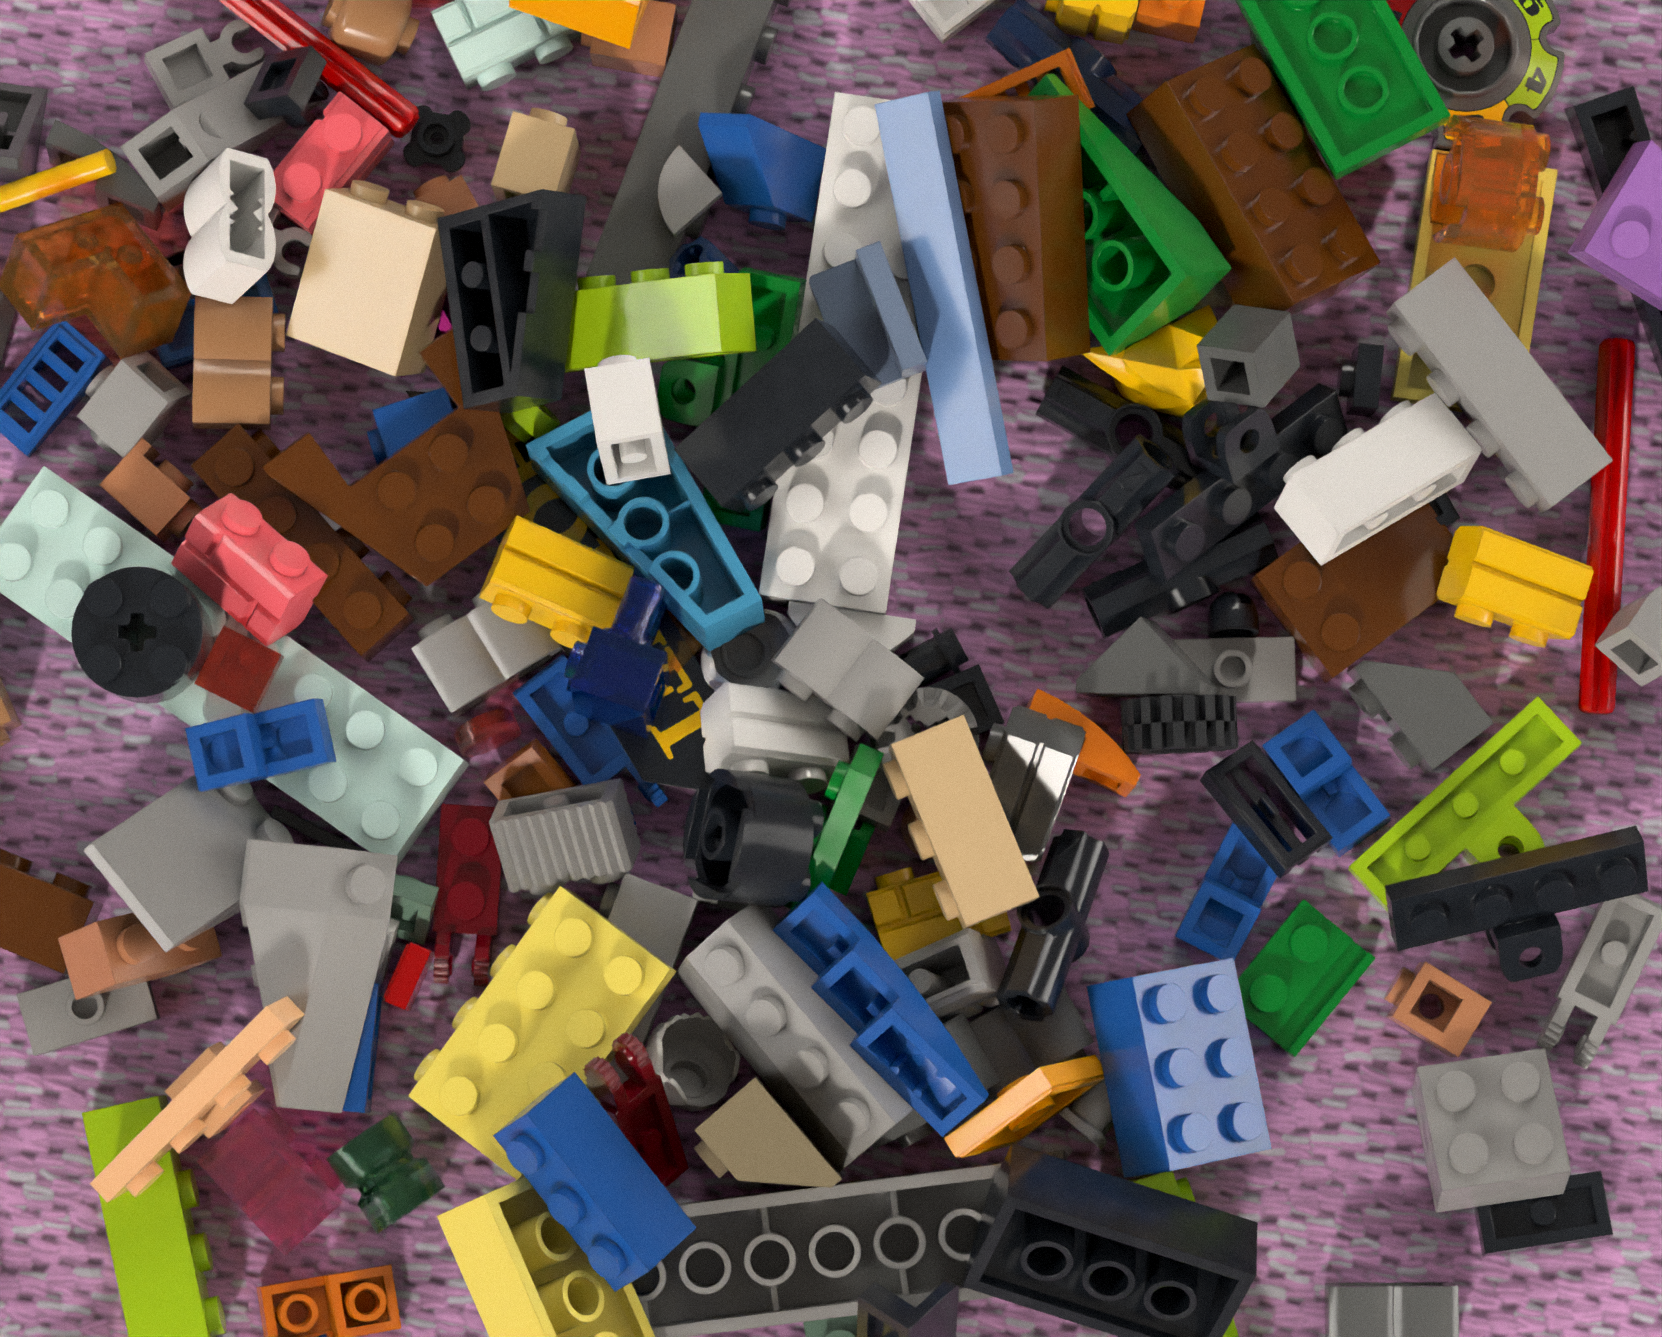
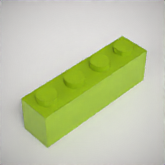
(661, 316)
(154, 1236)

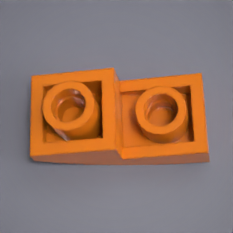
(333, 1304)

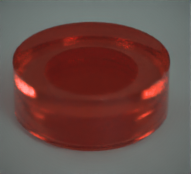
(487, 732)

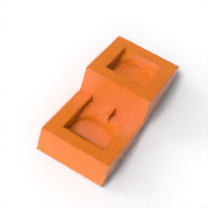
(1100, 757)

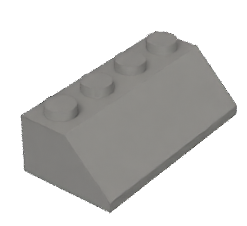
(790, 1035)

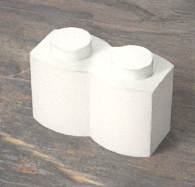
(229, 226)

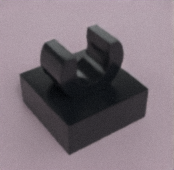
(286, 86)

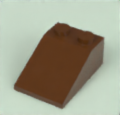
(1360, 595)

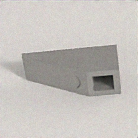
(196, 133)

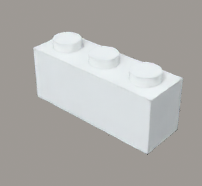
(1376, 477)

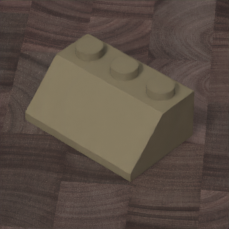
(762, 1142)

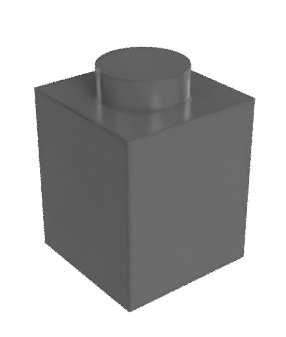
(1248, 355)

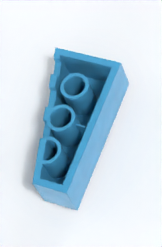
(657, 528)

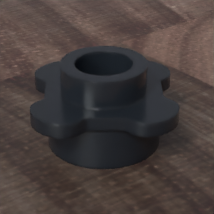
(447, 153)

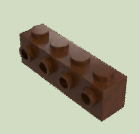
(355, 601)

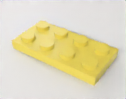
(1504, 277)

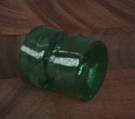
(385, 1172)

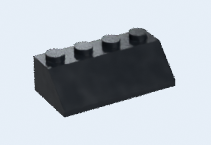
(1109, 1251)

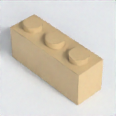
(959, 823)

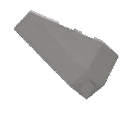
(318, 938)

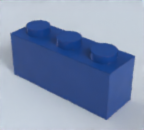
(594, 1182)

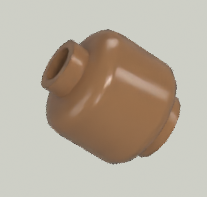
(371, 27)

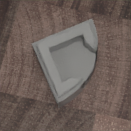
(684, 191)

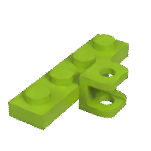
(1473, 806)

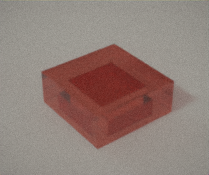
(239, 669)

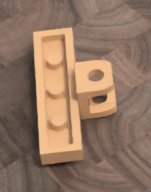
(203, 1100)

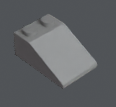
(184, 858)

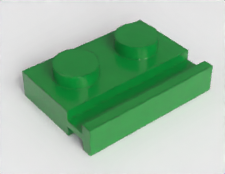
(1300, 977)

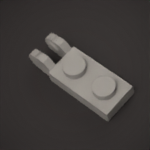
(1604, 971)

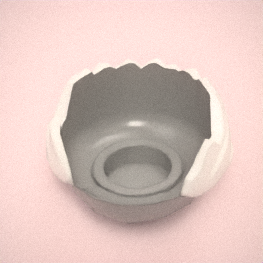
(749, 656)
(693, 1061)

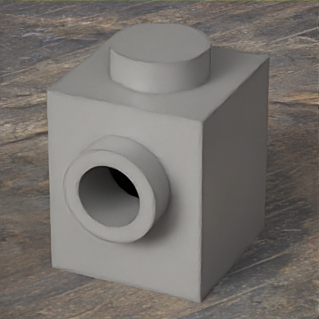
(132, 403)

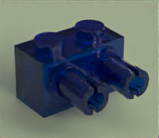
(618, 671)

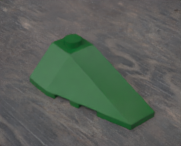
(1141, 243)

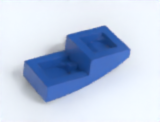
(260, 745)
(1327, 781)
(1227, 898)

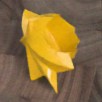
(1163, 366)

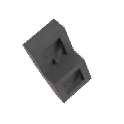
(124, 186)

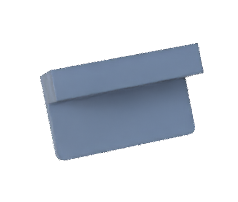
(870, 314)

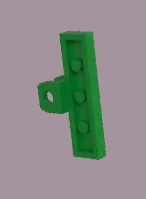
(777, 316)
(838, 846)

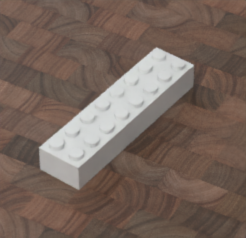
(842, 510)

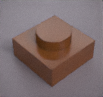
(527, 773)

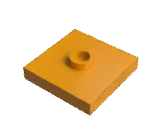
(1025, 1106)

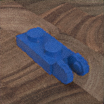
(583, 743)

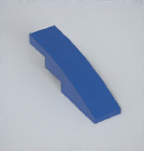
(881, 1004)

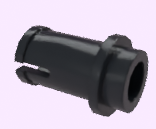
(936, 656)

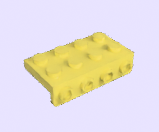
(540, 1019)

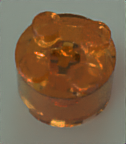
(1488, 184)

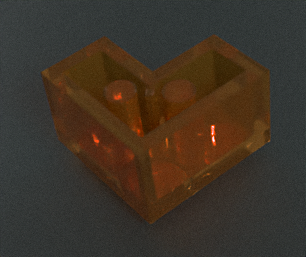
(97, 268)

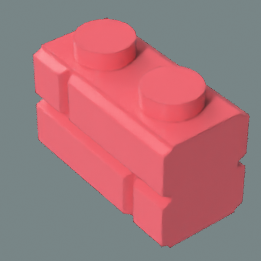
(328, 156)
(249, 568)

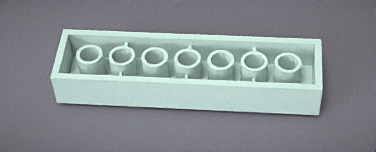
(386, 768)

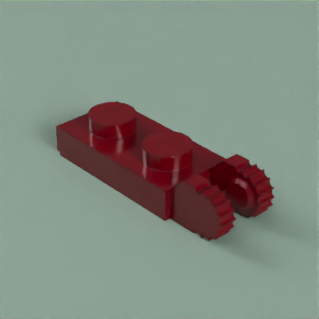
(468, 889)
(639, 1106)

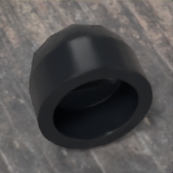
(1233, 616)

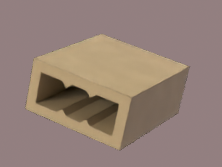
(372, 279)

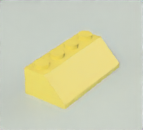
(532, 1273)

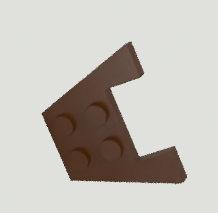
(430, 497)

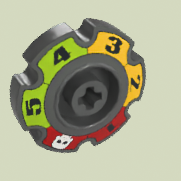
(1511, 64)

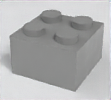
(1490, 1130)

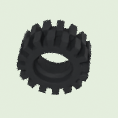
(1179, 724)

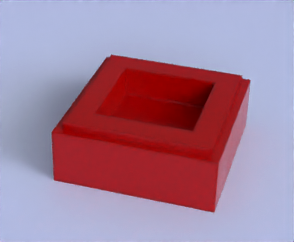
(409, 976)

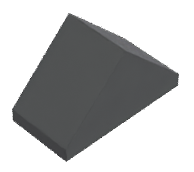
(20, 129)
(1144, 665)

